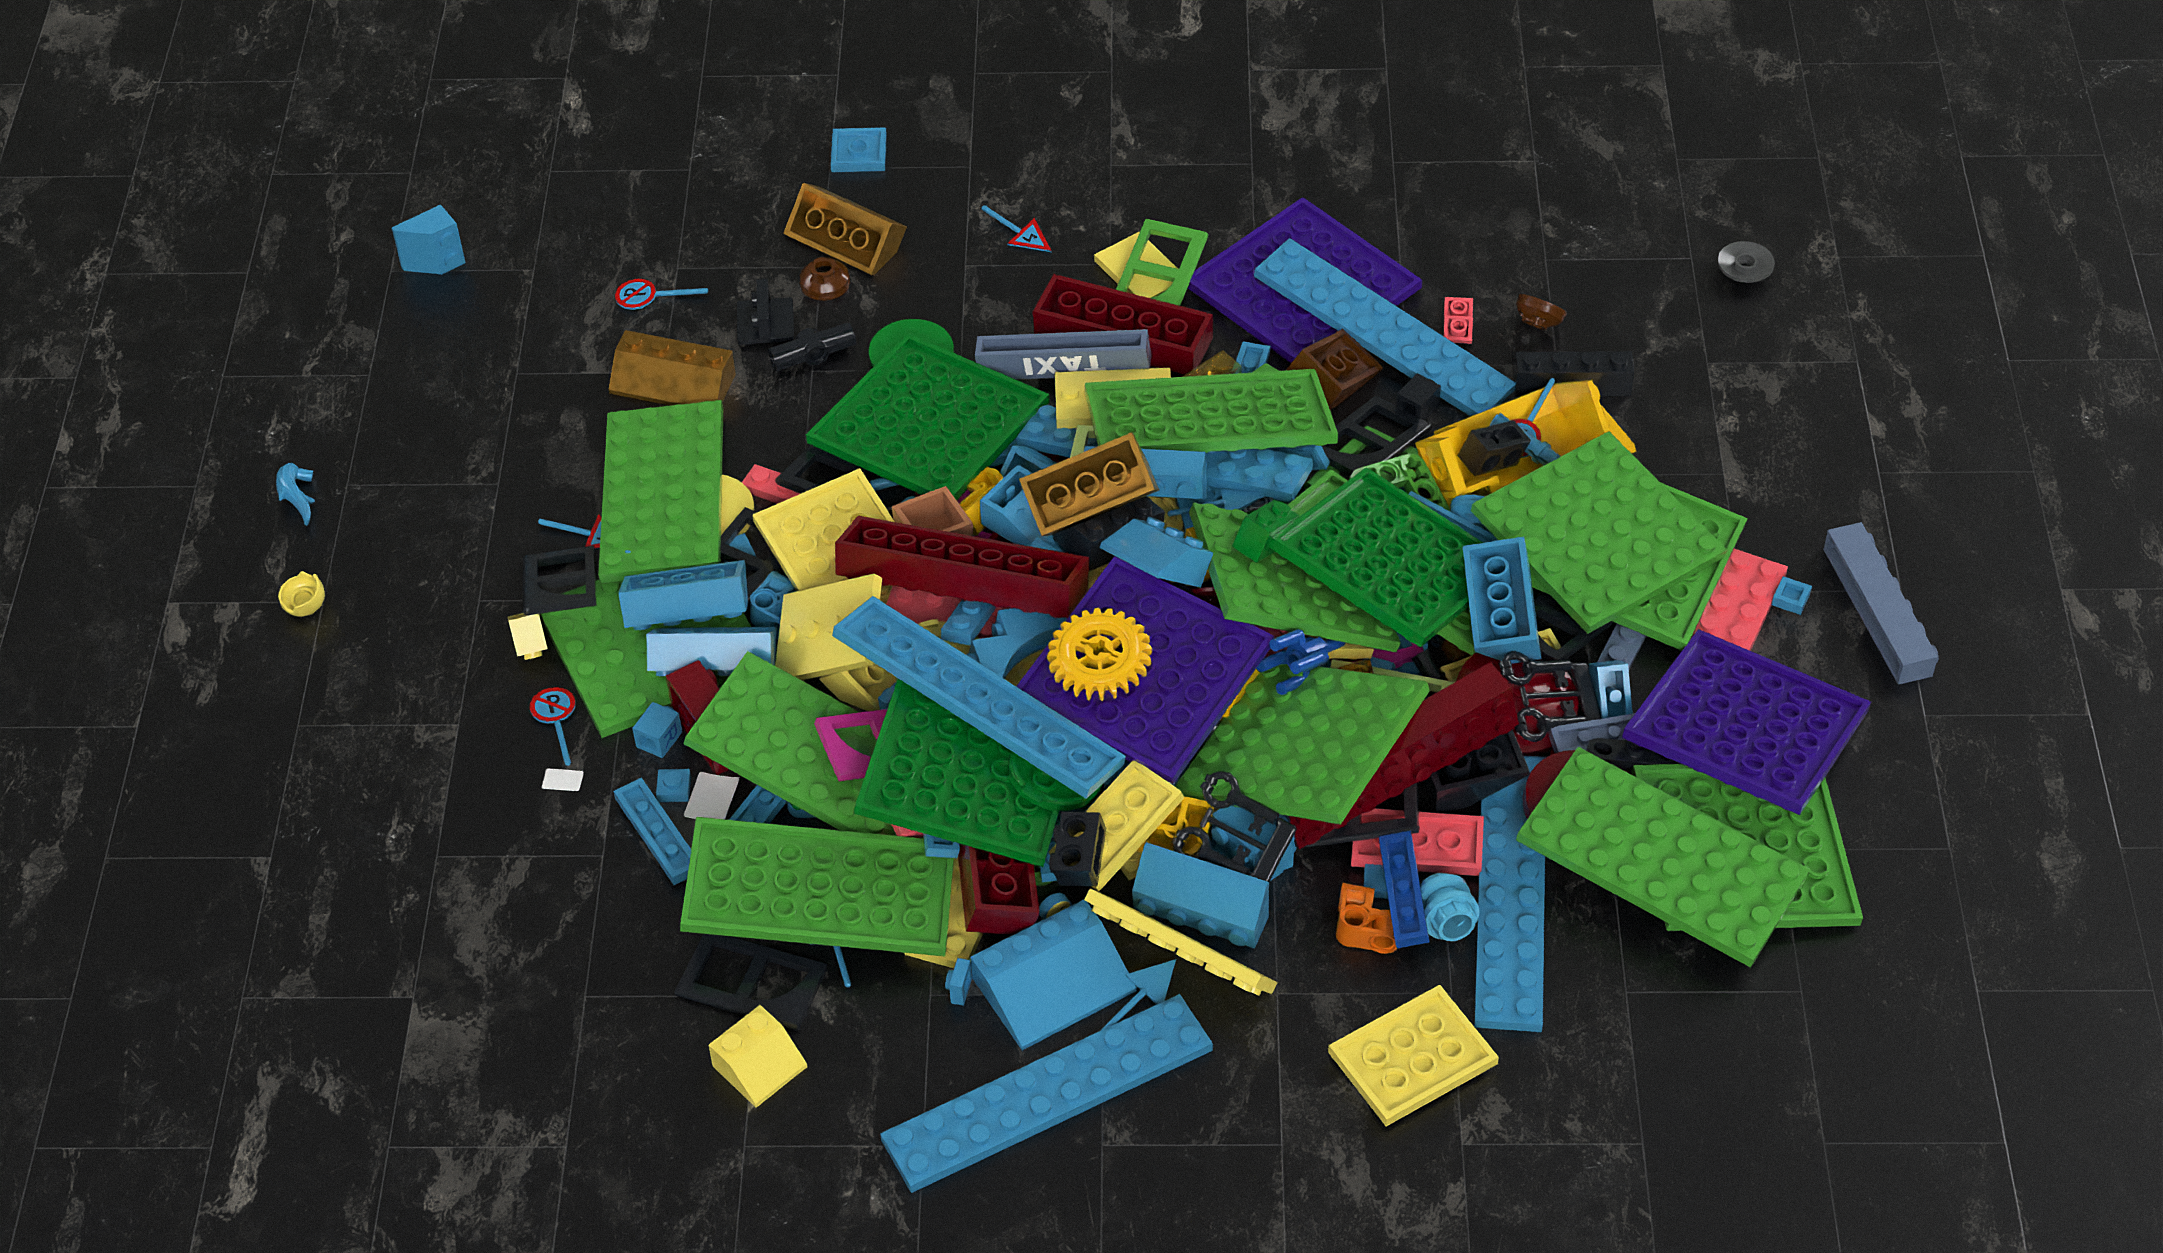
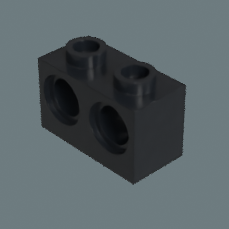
(1494, 448)
(1083, 848)

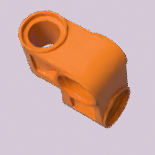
(1361, 924)

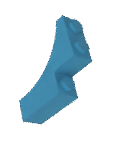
(1013, 639)

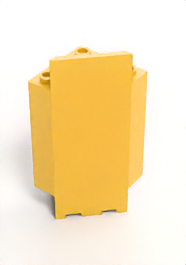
(1566, 421)

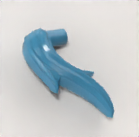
(289, 490)

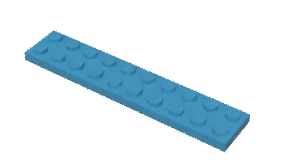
(1383, 328)
(1255, 470)
(979, 696)
(1509, 918)
(1045, 1093)

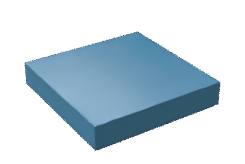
(858, 149)

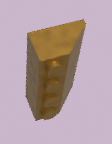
(843, 229)
(670, 370)
(1088, 484)

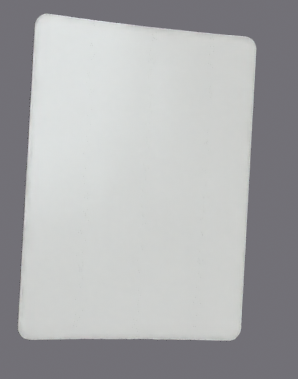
(711, 796)

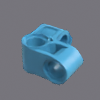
(768, 599)

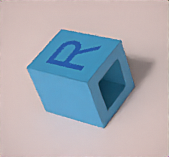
(657, 729)

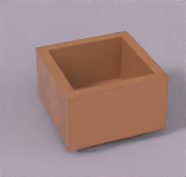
(934, 511)

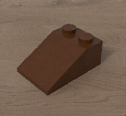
(1340, 365)

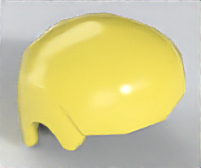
(302, 594)

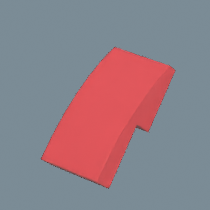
(1458, 319)

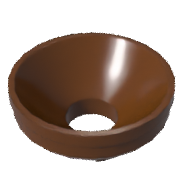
(827, 284)
(1539, 312)

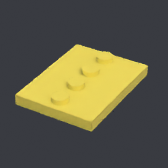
(1070, 391)
(807, 625)
(1413, 1055)

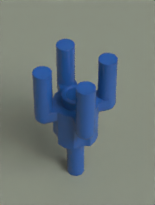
(1300, 656)

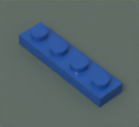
(1403, 889)

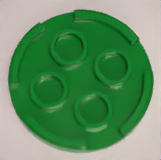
(892, 333)
(1042, 788)

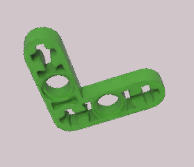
(1404, 477)

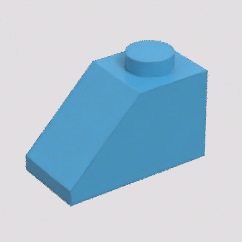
(1611, 687)

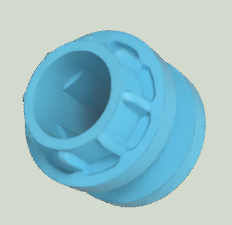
(1448, 906)

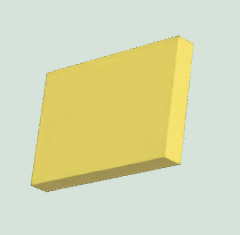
(1114, 260)

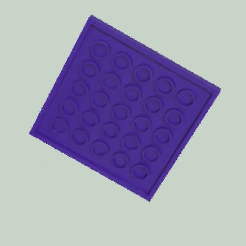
(1273, 319)
(1191, 680)
(1747, 721)

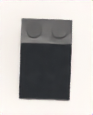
(1477, 774)

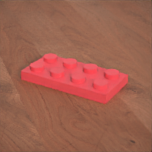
(1742, 599)
(925, 606)
(1442, 846)

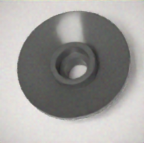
(1746, 261)

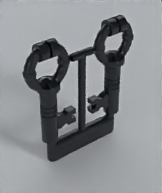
(1558, 668)
(1272, 852)

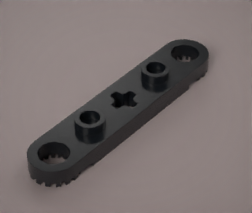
(1625, 753)

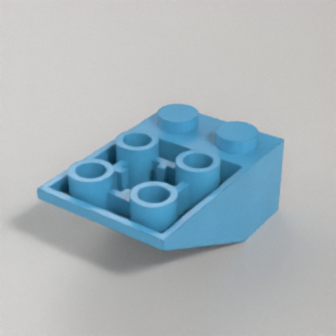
(1009, 513)

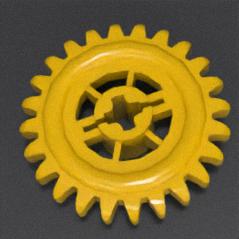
(1101, 666)

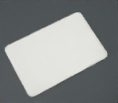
(562, 779)

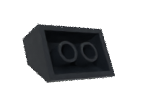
(1087, 536)

